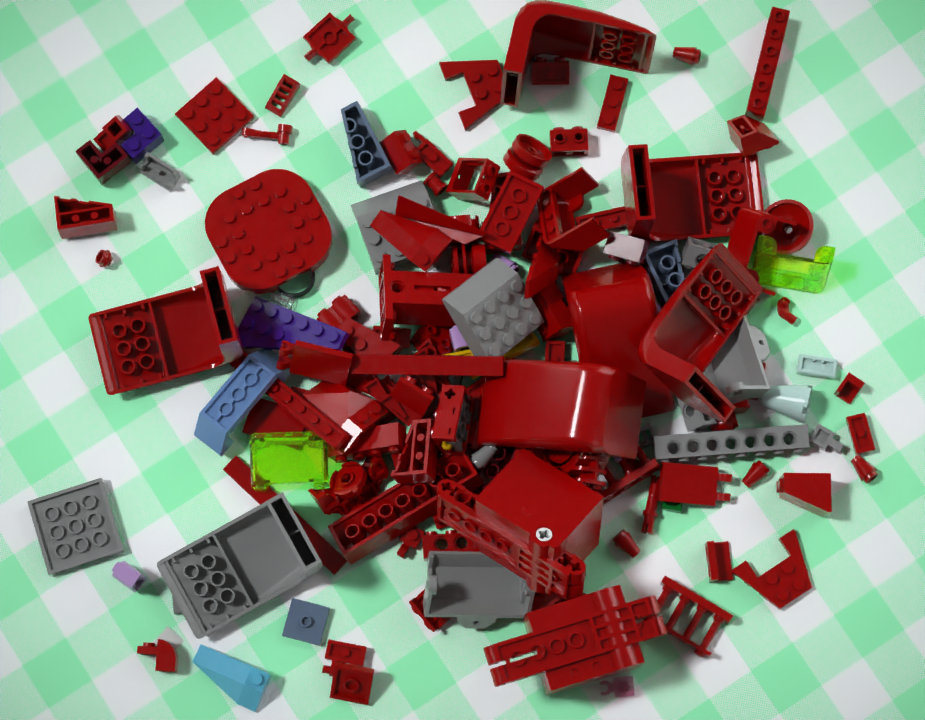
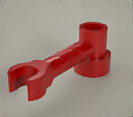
(282, 135)

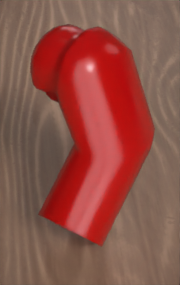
(783, 310)

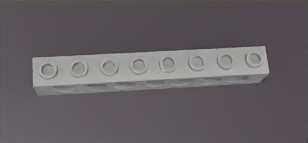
(799, 436)

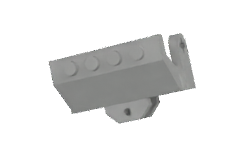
(738, 364)
(473, 589)

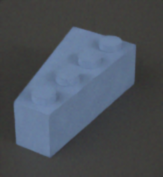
(366, 151)
(664, 270)

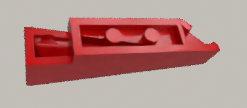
(451, 227)

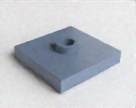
(306, 621)

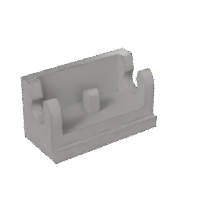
(159, 172)

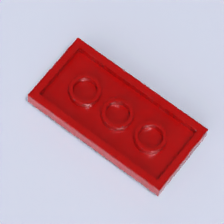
(510, 211)

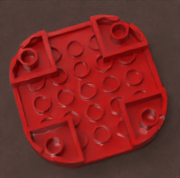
(268, 230)

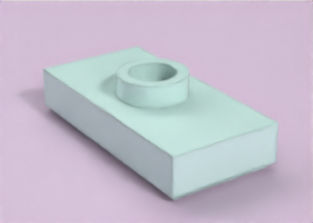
(817, 366)

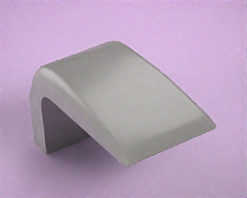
(240, 566)

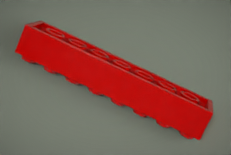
(398, 509)

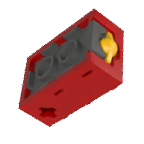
(453, 419)

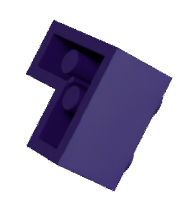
(144, 138)

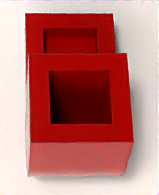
(114, 131)
(165, 655)

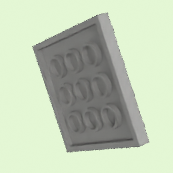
(75, 526)

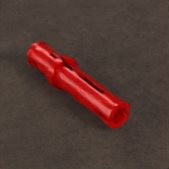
(651, 506)

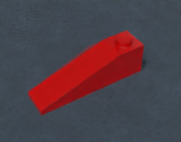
(414, 240)
(544, 269)

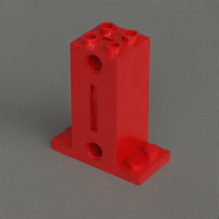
(414, 297)

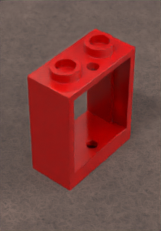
(465, 168)

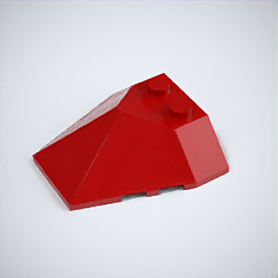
(348, 409)

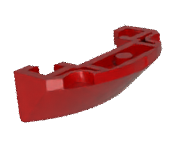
(331, 504)

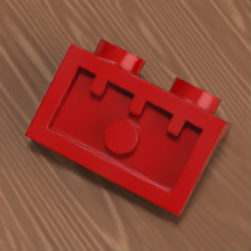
(550, 71)

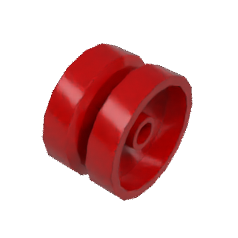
(527, 156)

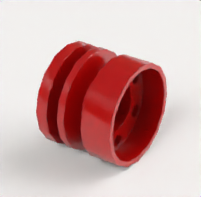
(468, 262)

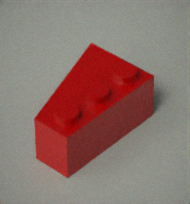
(83, 218)
(554, 313)
(366, 341)
(419, 455)

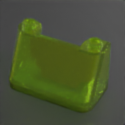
(791, 271)
(288, 459)

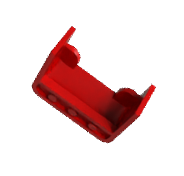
(557, 217)
(744, 234)

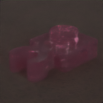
(621, 687)

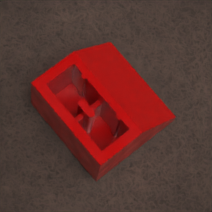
(750, 135)
(412, 395)

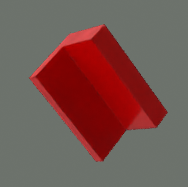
(718, 561)

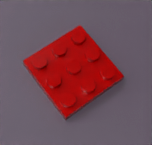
(214, 115)

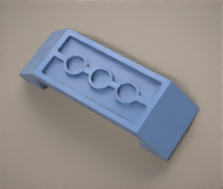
(237, 398)

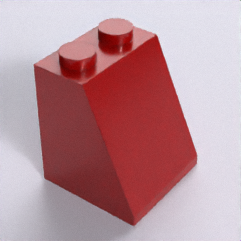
(807, 491)

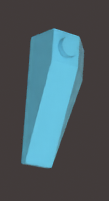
(237, 679)

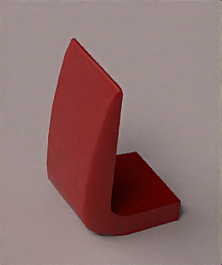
(572, 34)
(687, 194)
(609, 317)
(696, 327)
(167, 335)
(563, 408)

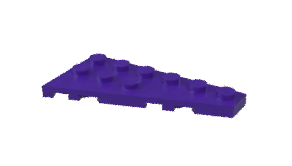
(269, 324)

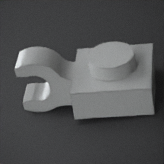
(823, 437)

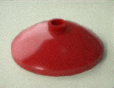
(801, 233)

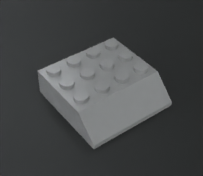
(367, 210)
(493, 310)

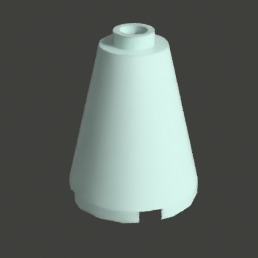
(789, 400)

